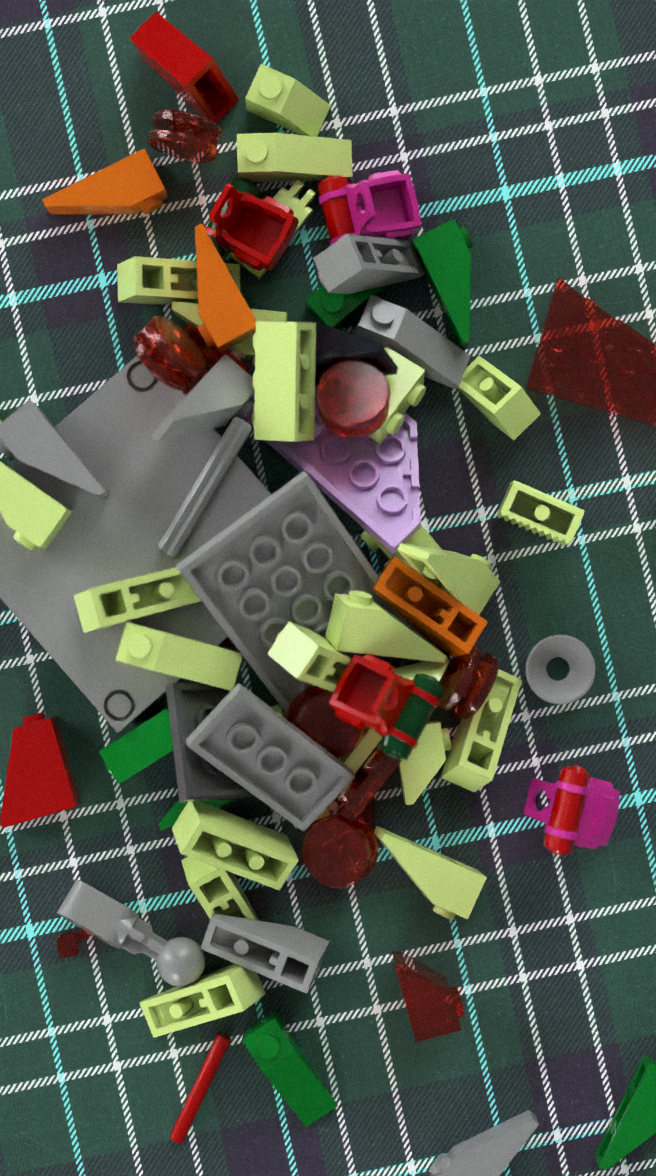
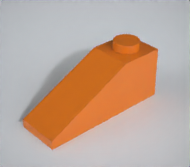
(118, 189)
(220, 303)
(429, 608)

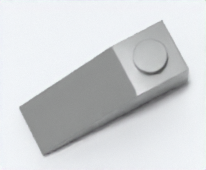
(366, 263)
(414, 340)
(211, 402)
(39, 444)
(267, 949)
(488, 1151)

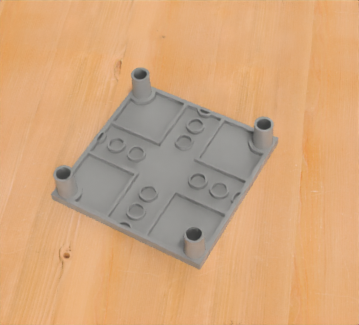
(119, 536)

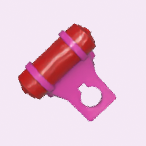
(373, 207)
(579, 810)

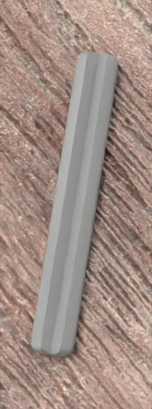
(204, 487)

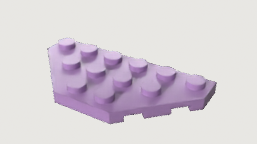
(364, 478)

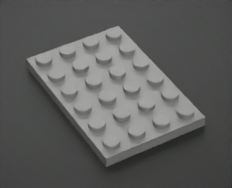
(279, 568)

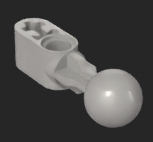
(177, 960)

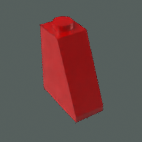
(184, 67)
(37, 773)

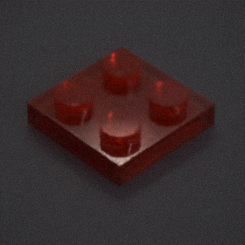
(361, 790)

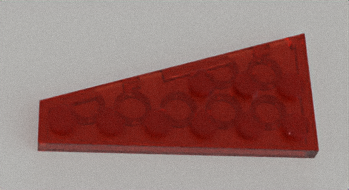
(594, 359)

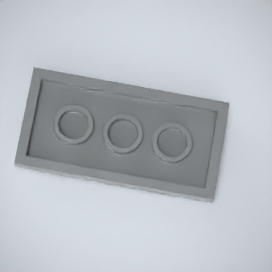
(270, 757)

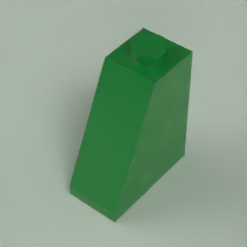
(139, 747)

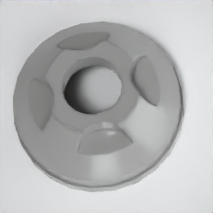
(579, 675)

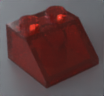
(428, 998)

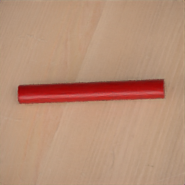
(200, 1088)

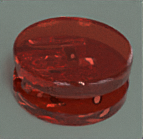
(185, 136)
(168, 352)
(353, 398)
(468, 682)
(316, 718)
(340, 851)

